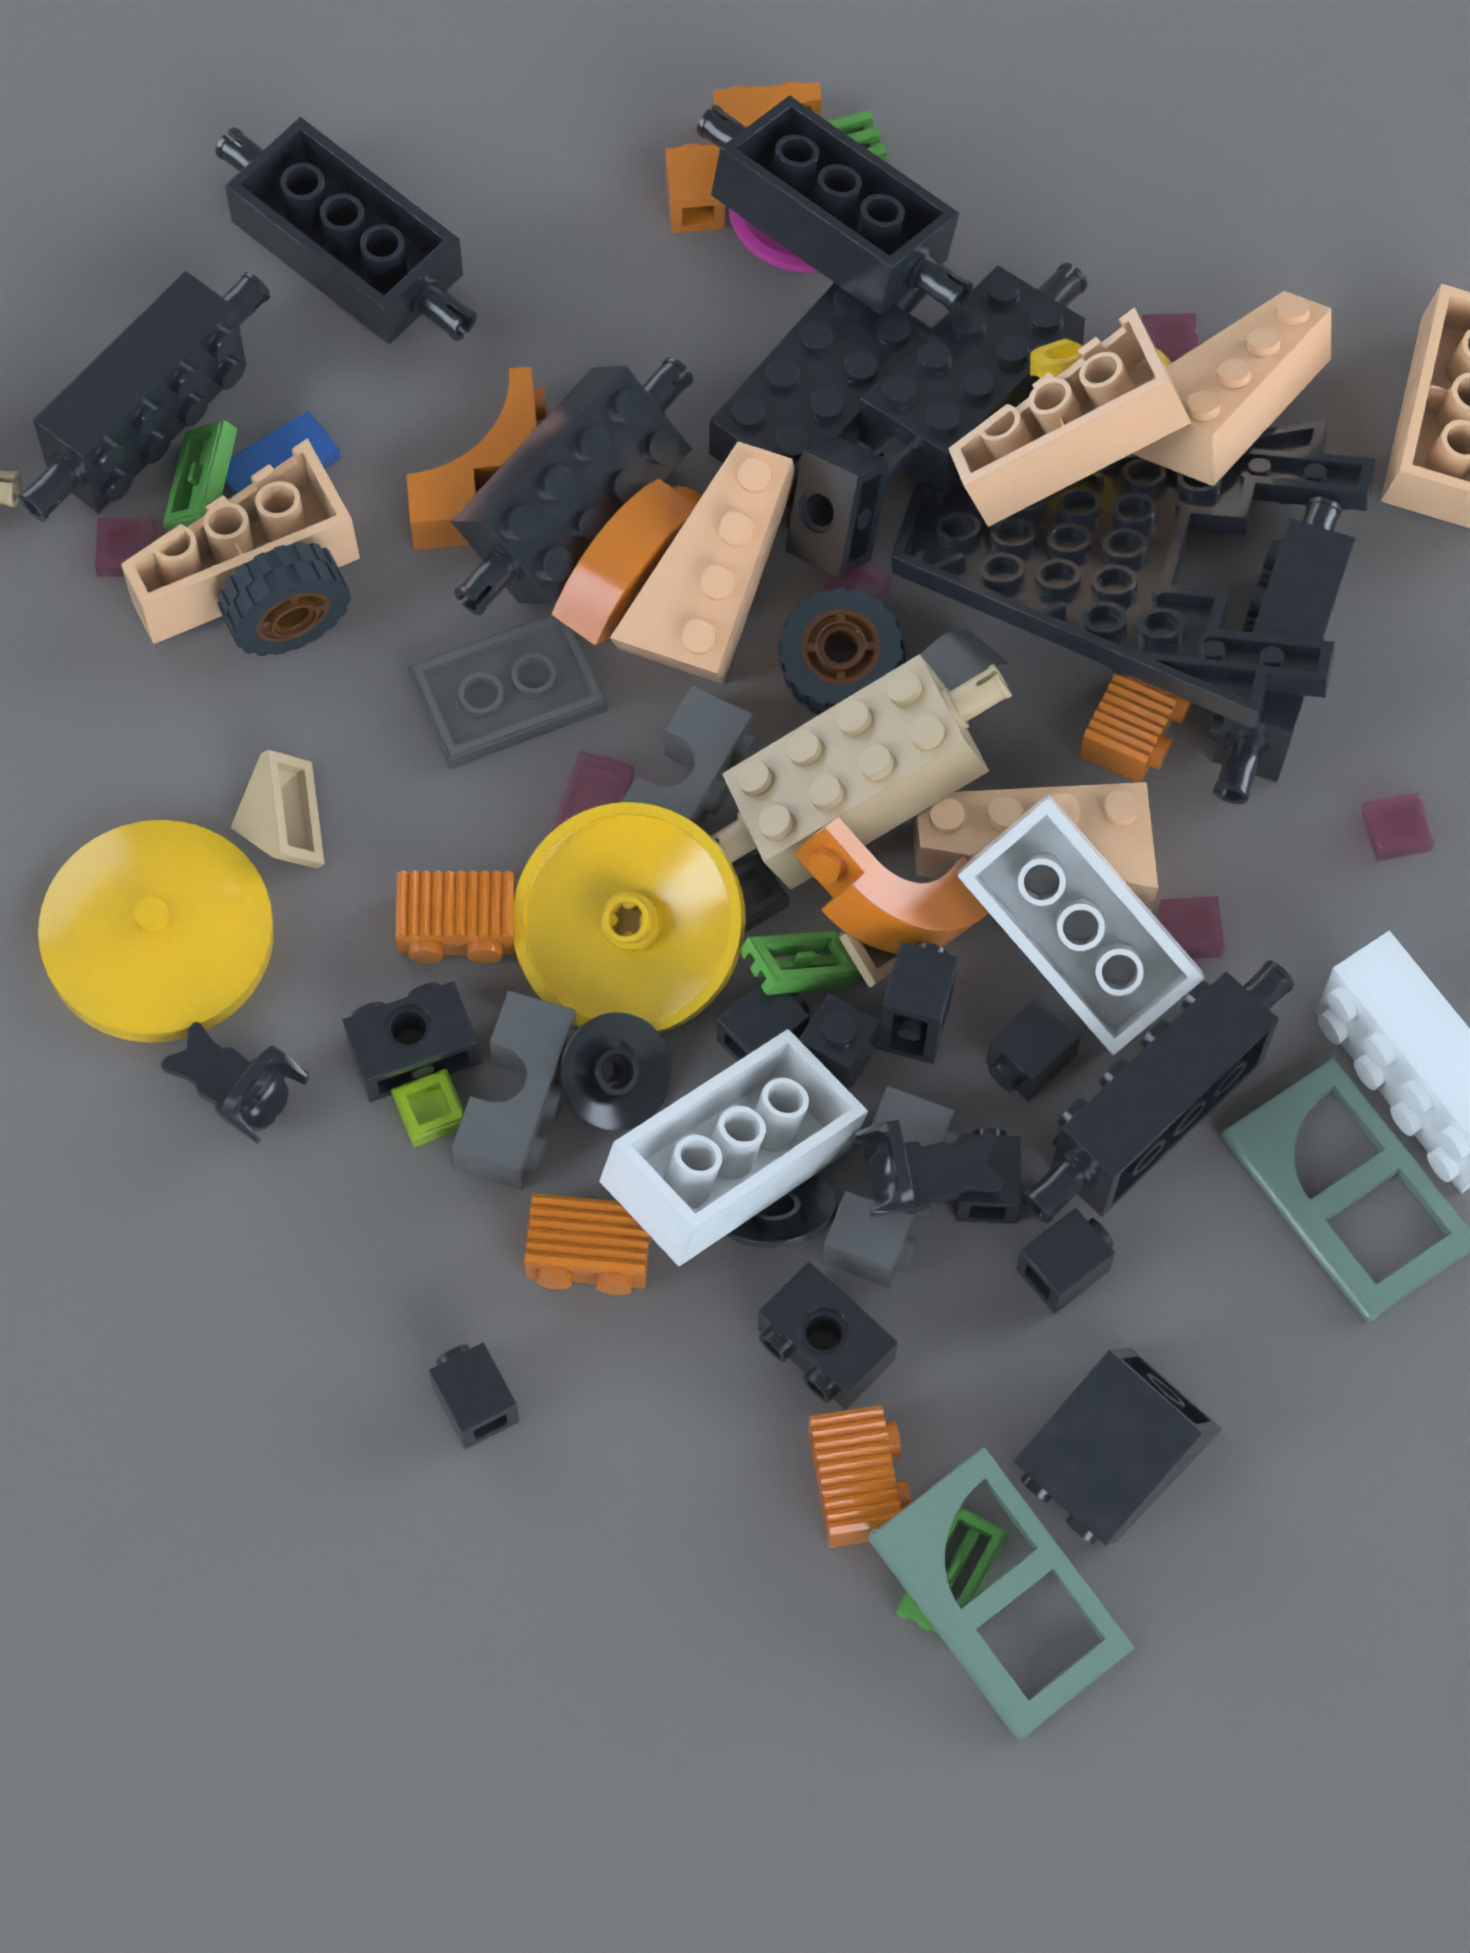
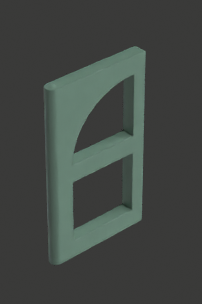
(1266, 1148)
(914, 1551)

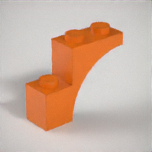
(693, 165)
(442, 492)

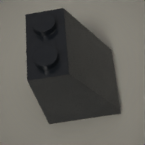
(1114, 1446)

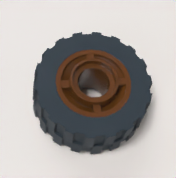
(284, 599)
(832, 621)

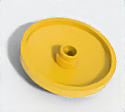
(629, 915)
(156, 930)

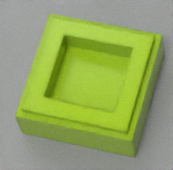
(428, 1107)

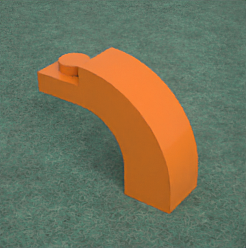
(623, 559)
(878, 904)

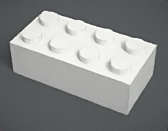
(1080, 924)
(1406, 1048)
(732, 1146)

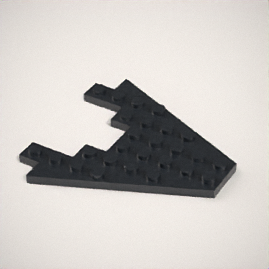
(1104, 563)

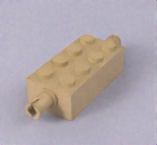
(862, 760)

